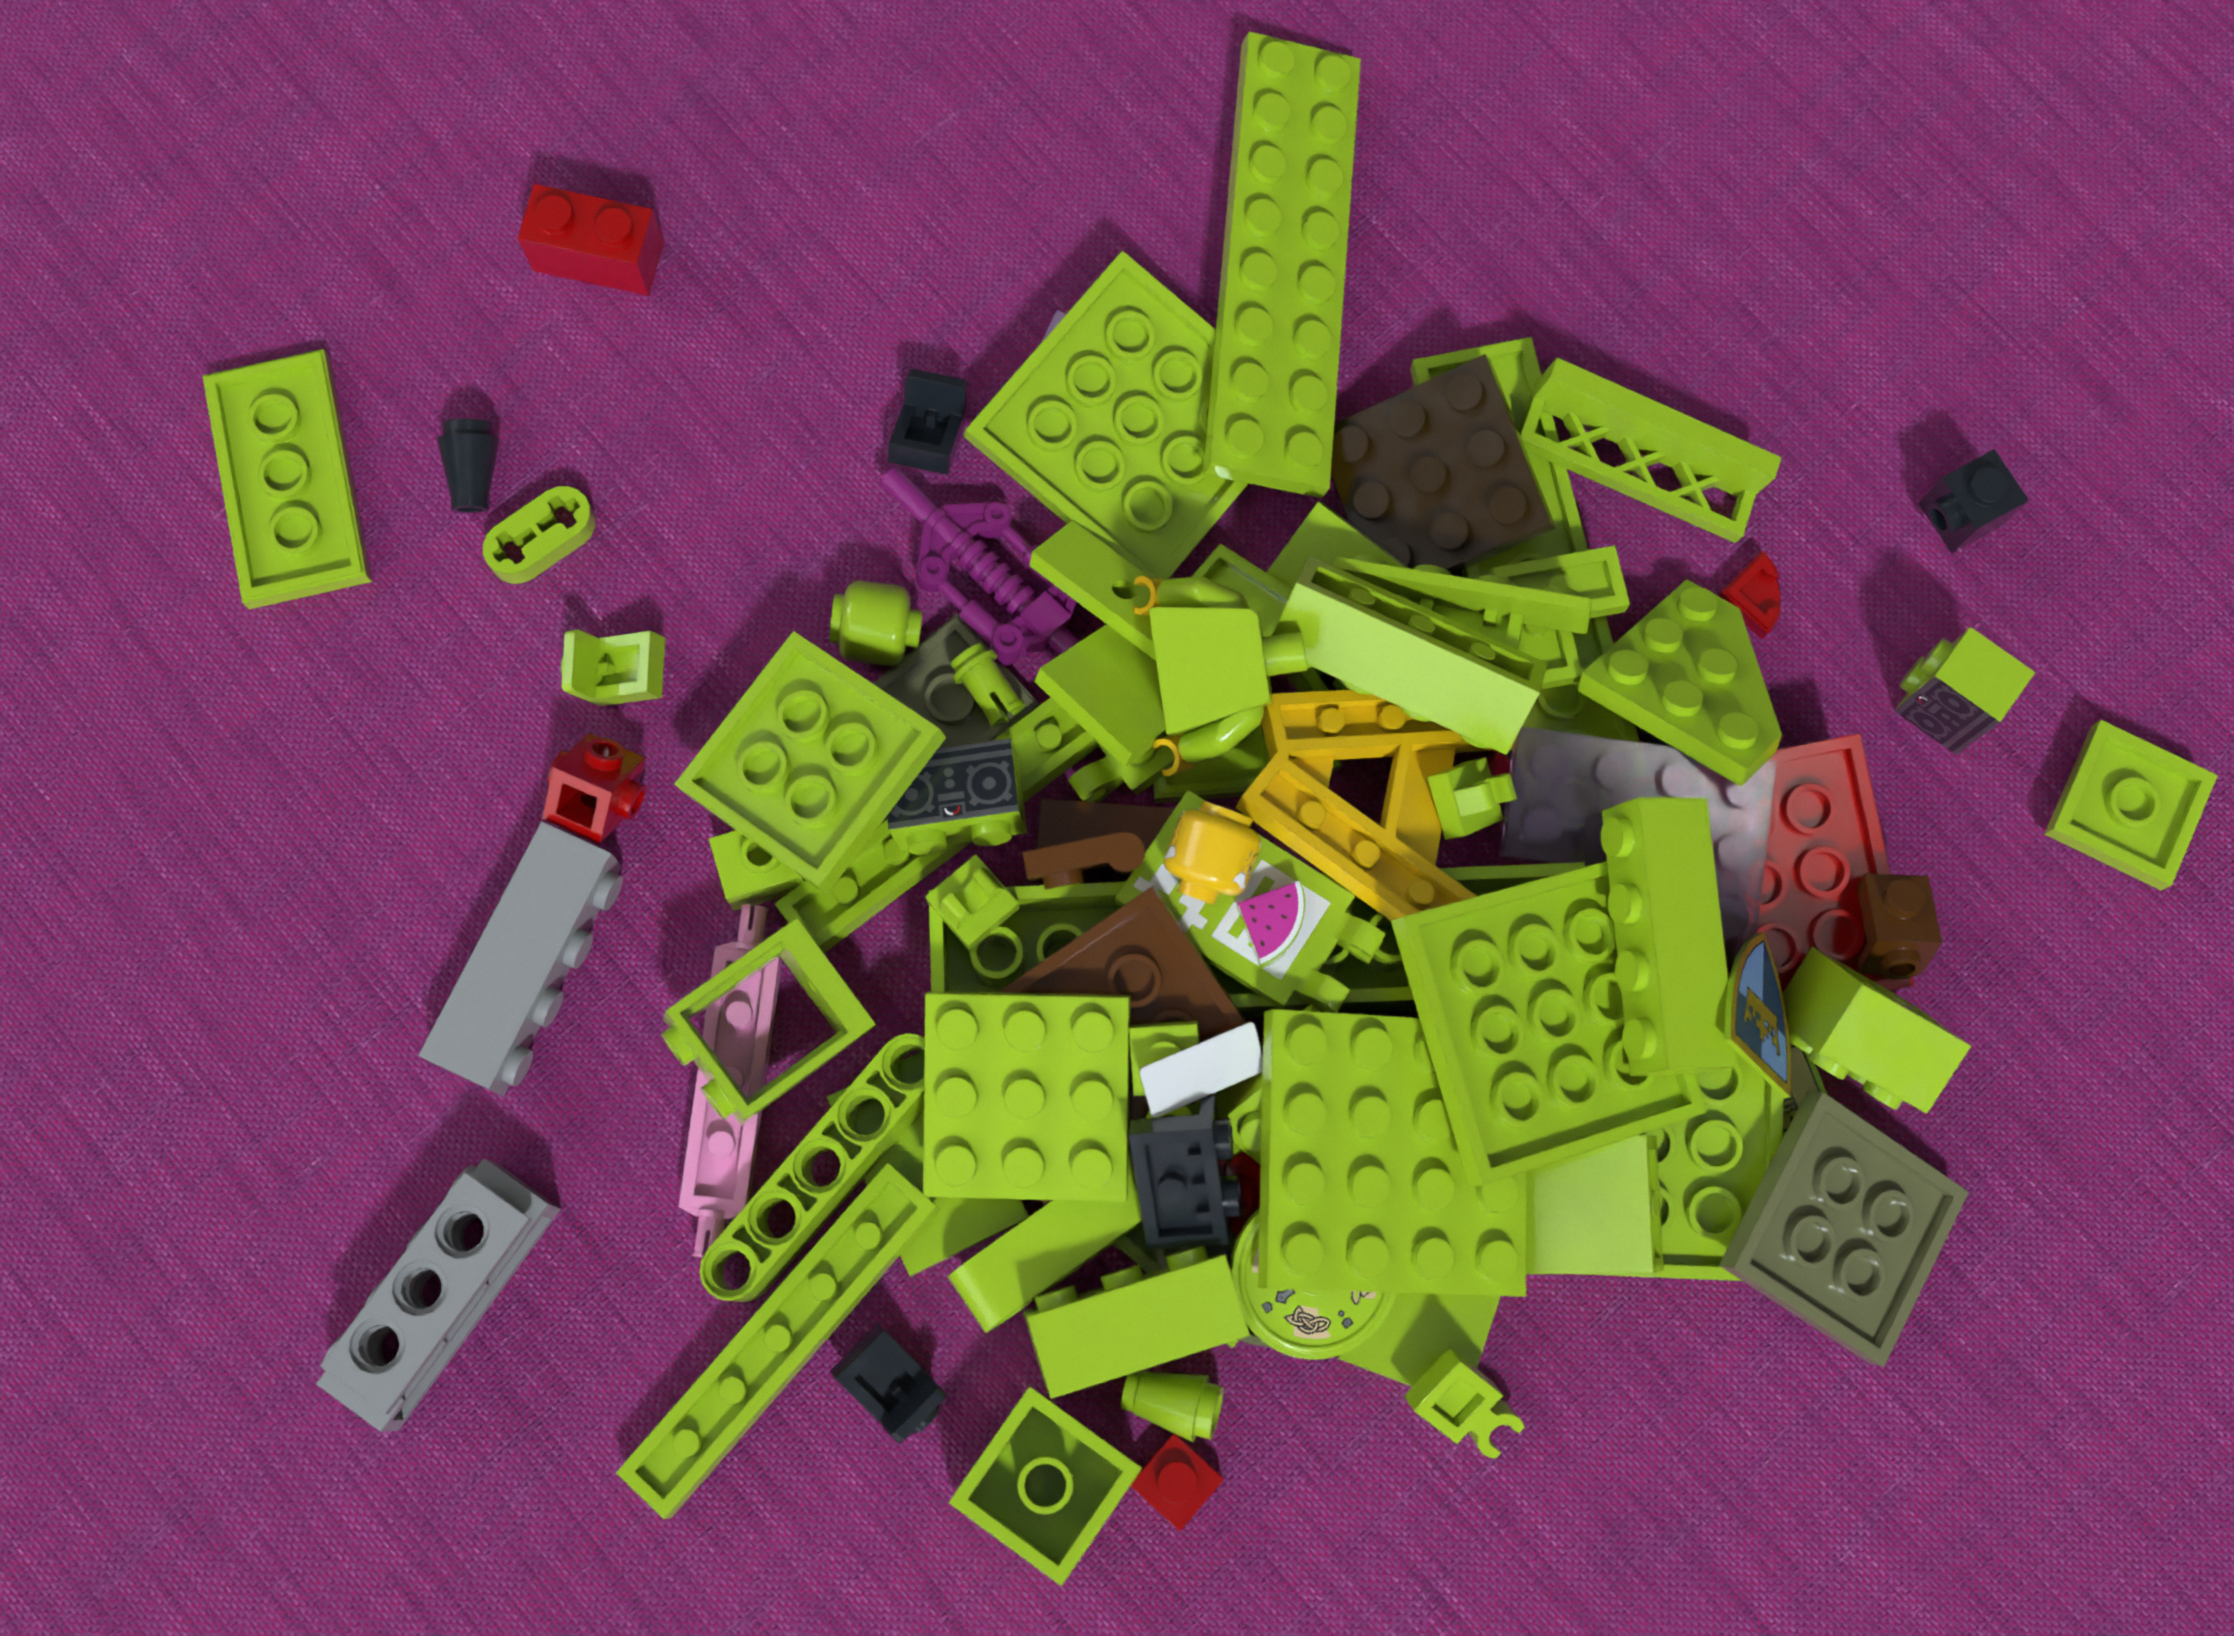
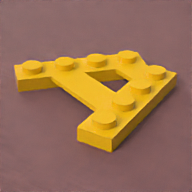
(1290, 798)

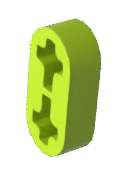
(539, 535)

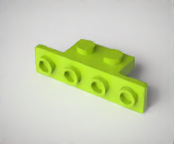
(1483, 604)

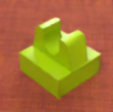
(1469, 797)
(972, 902)

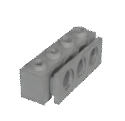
(471, 1281)

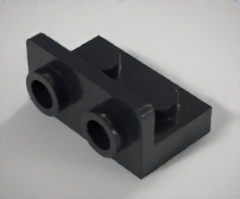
(1184, 1178)

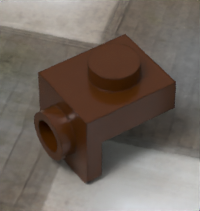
(1898, 925)

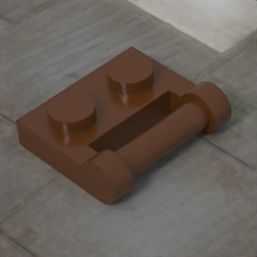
(1067, 862)

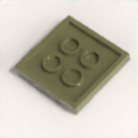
(1844, 1228)

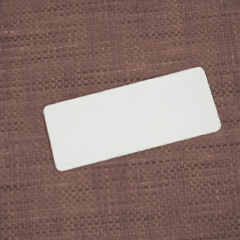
(1202, 1069)

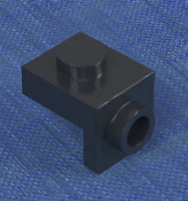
(929, 421)
(889, 1384)

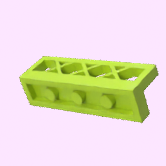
(1649, 430)

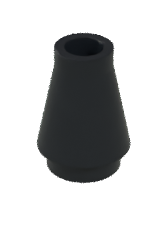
(468, 461)

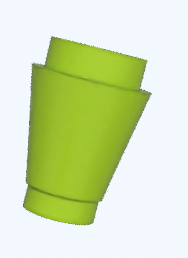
(1175, 1402)

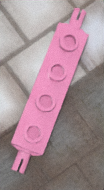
(740, 1034)

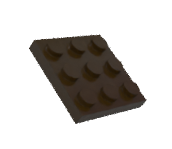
(1440, 472)

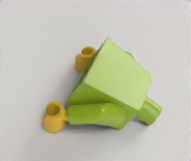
(1212, 665)

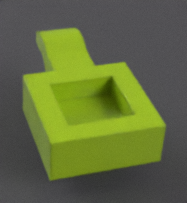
(1103, 776)

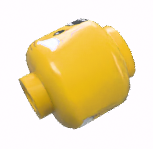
(1212, 852)

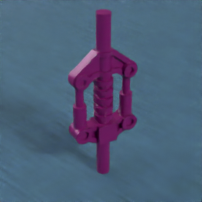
(952, 534)

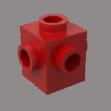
(594, 787)

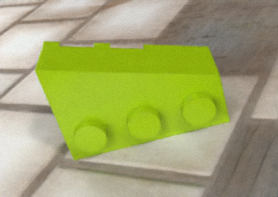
(1134, 1321)

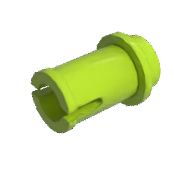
(985, 681)

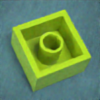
(1869, 1034)
(1045, 1485)

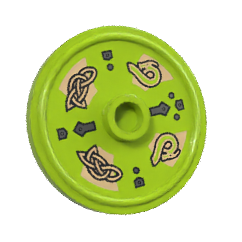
(1302, 1321)

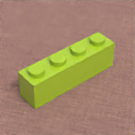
(1412, 656)
(1667, 935)

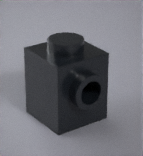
(1973, 501)

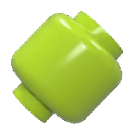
(874, 623)

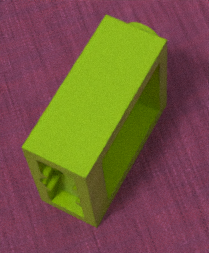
(818, 980)

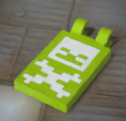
(1221, 934)

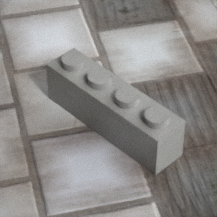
(523, 960)

